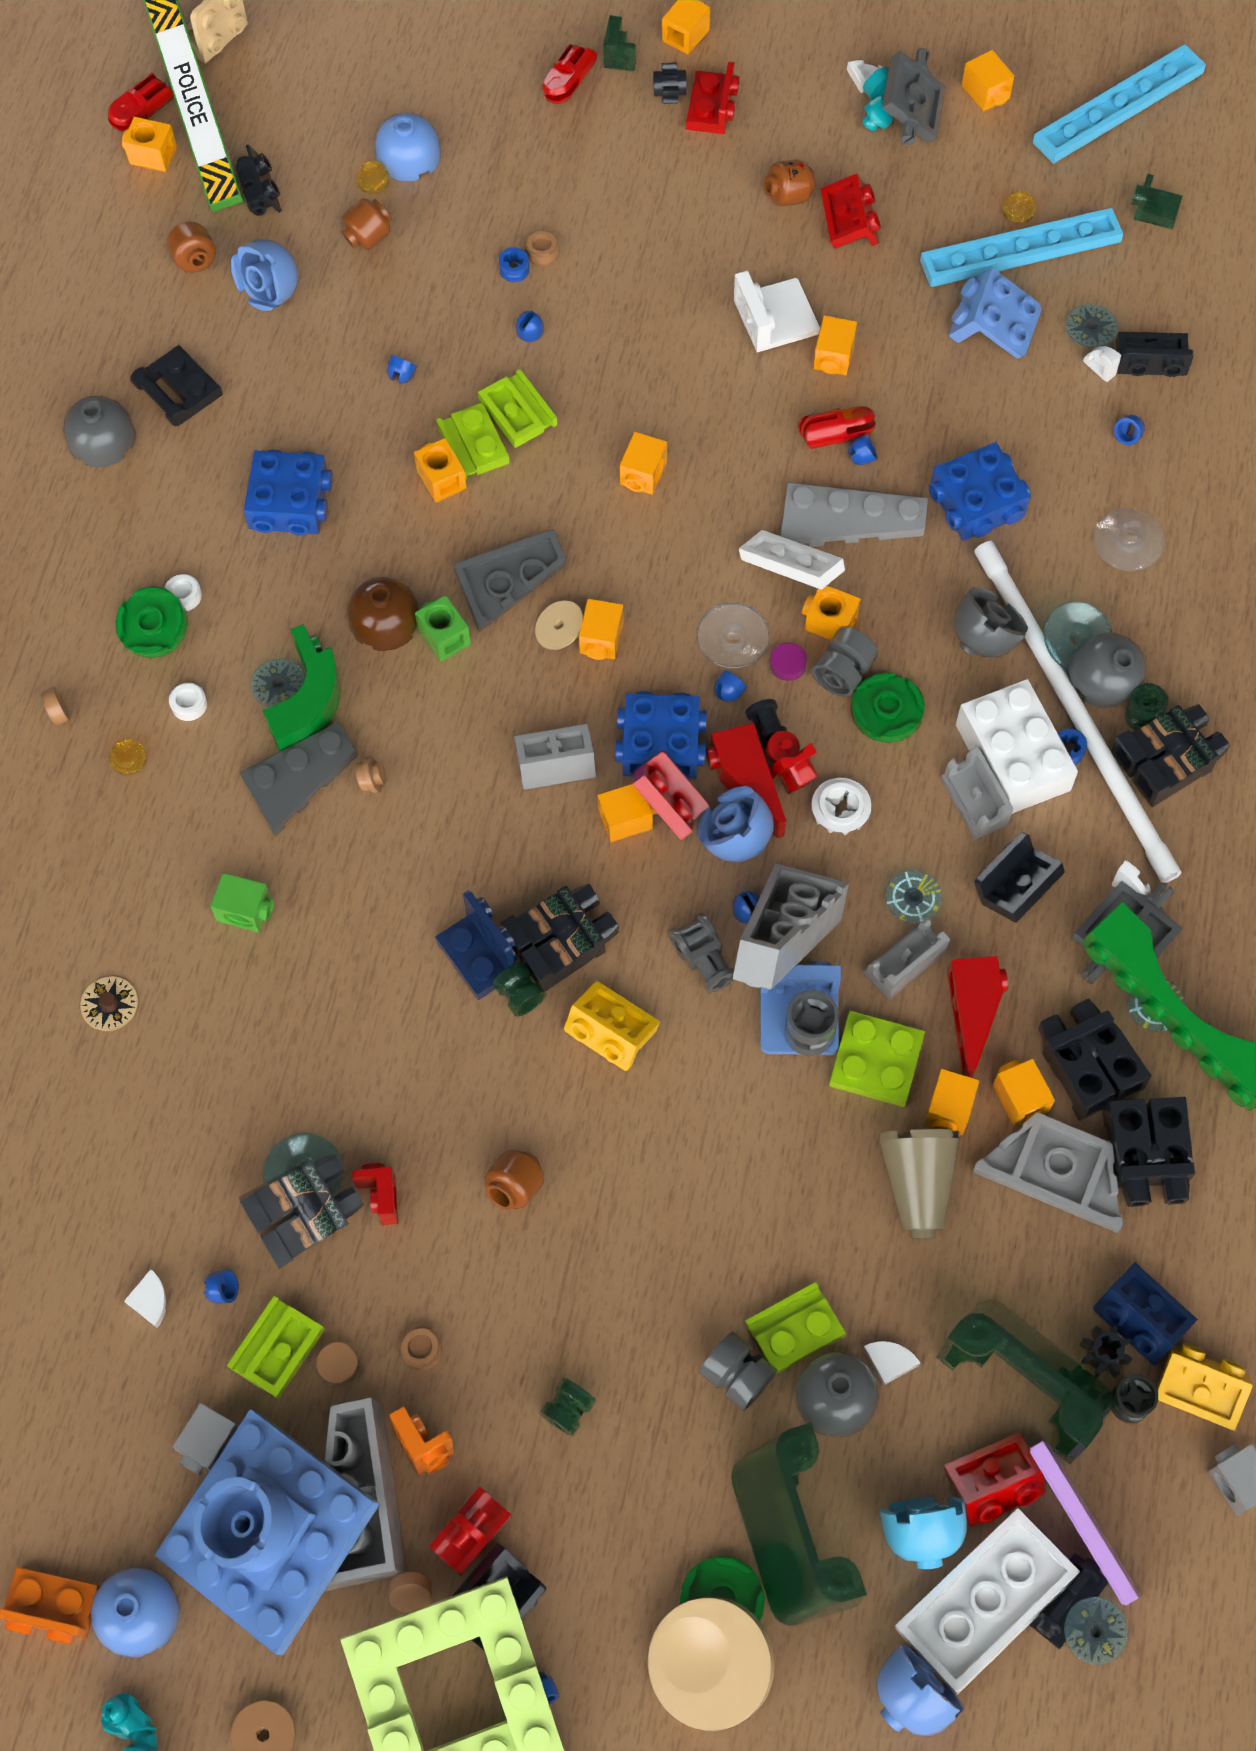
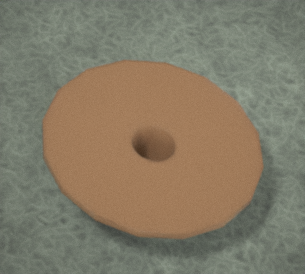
(263, 1728)

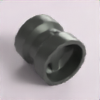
(1140, 1394)

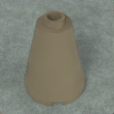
(921, 1176)

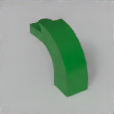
(315, 701)

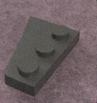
(292, 776)

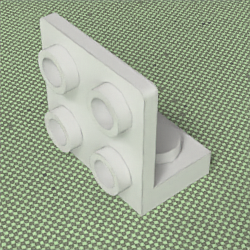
(774, 312)

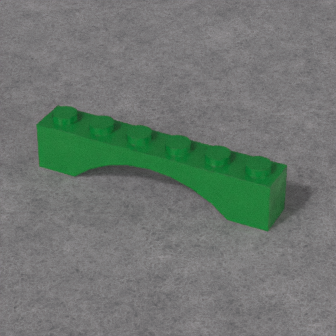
(1127, 951)

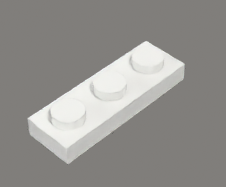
(792, 559)

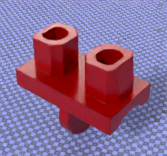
(791, 763)
(470, 1531)

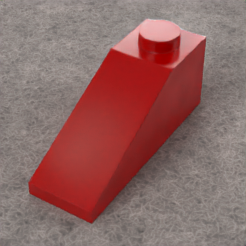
(740, 763)
(975, 995)

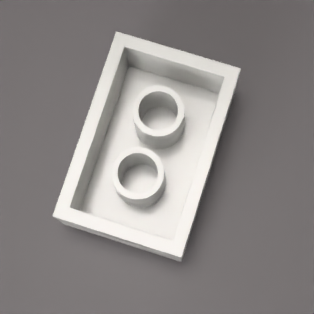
(1018, 744)

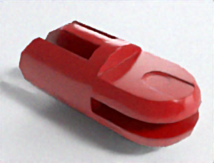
(568, 73)
(139, 101)
(836, 426)

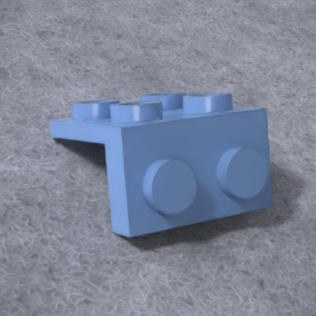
(998, 311)
(775, 1003)

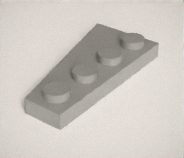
(837, 514)

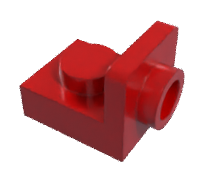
(384, 1198)

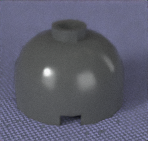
(98, 431)
(987, 626)
(1107, 669)
(837, 1394)

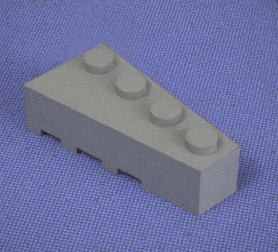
(787, 924)
(361, 1453)

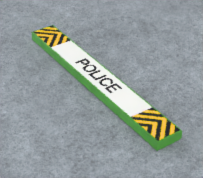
(194, 104)

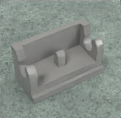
(555, 756)
(977, 794)
(907, 959)

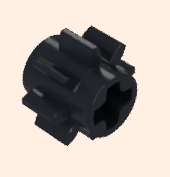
(669, 83)
(1104, 1362)

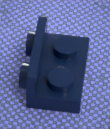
(1144, 1313)

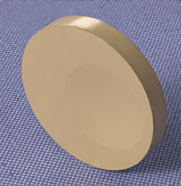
(711, 1663)

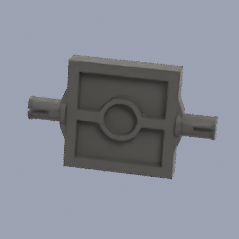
(914, 96)
(1146, 908)

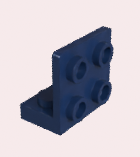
(477, 946)

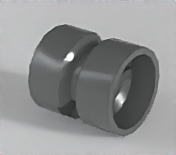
(845, 660)
(811, 1013)
(738, 1371)

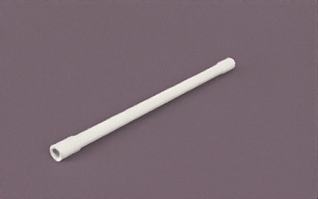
(1155, 849)

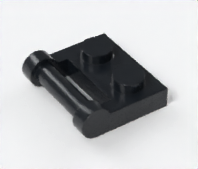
(184, 378)

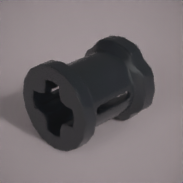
(765, 719)

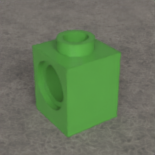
(445, 640)
(242, 903)

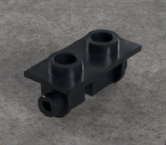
(254, 172)
(1088, 1584)

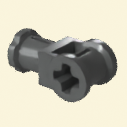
(701, 949)

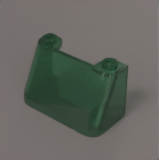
(1081, 1395)
(792, 1576)

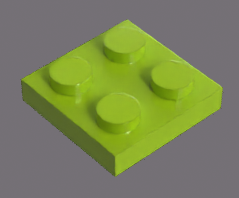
(877, 1058)

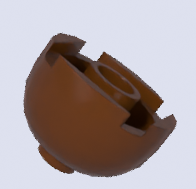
(383, 613)

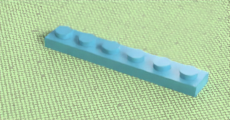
(1119, 103)
(1021, 247)

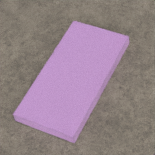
(1085, 1523)

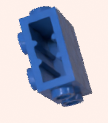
(979, 491)
(287, 492)
(660, 724)

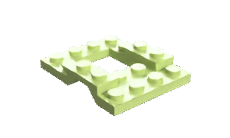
(482, 1612)

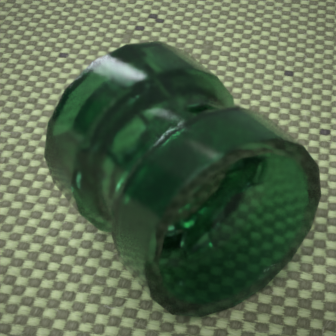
(1145, 705)
(519, 989)
(567, 1407)

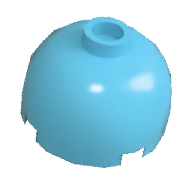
(924, 1529)

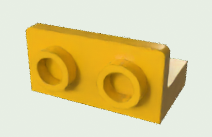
(610, 1025)
(1204, 1386)

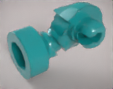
(875, 89)
(128, 1721)

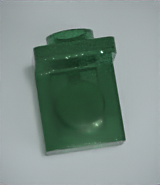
(616, 50)
(1155, 205)

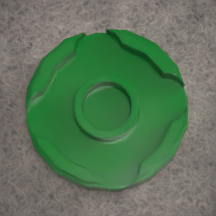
(151, 622)
(887, 707)
(725, 1579)

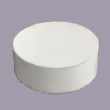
(186, 589)
(188, 701)

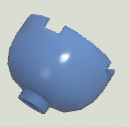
(407, 146)
(265, 273)
(737, 826)
(135, 1612)
(914, 1695)

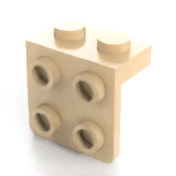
(215, 25)

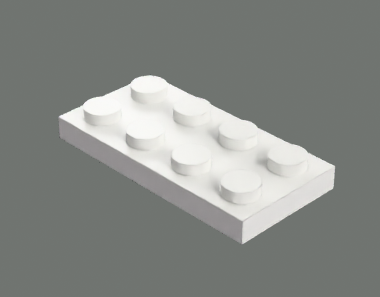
(987, 1601)

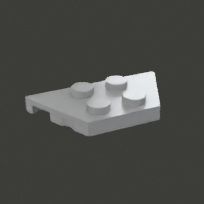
(1059, 1169)

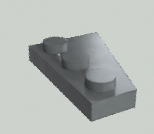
(507, 575)

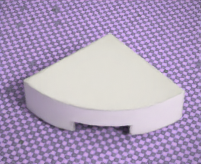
(860, 72)
(1103, 362)
(1128, 874)
(149, 1299)
(890, 1360)

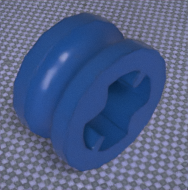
(517, 273)
(1078, 739)

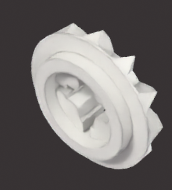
(833, 792)

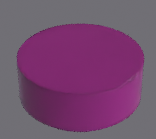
(788, 661)

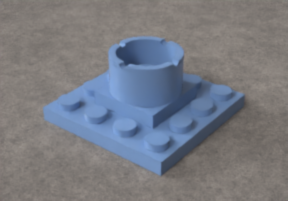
(267, 1531)

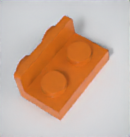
(423, 1453)
(48, 1604)

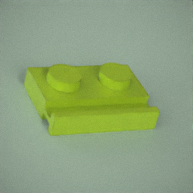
(517, 408)
(474, 440)
(795, 1328)
(276, 1347)

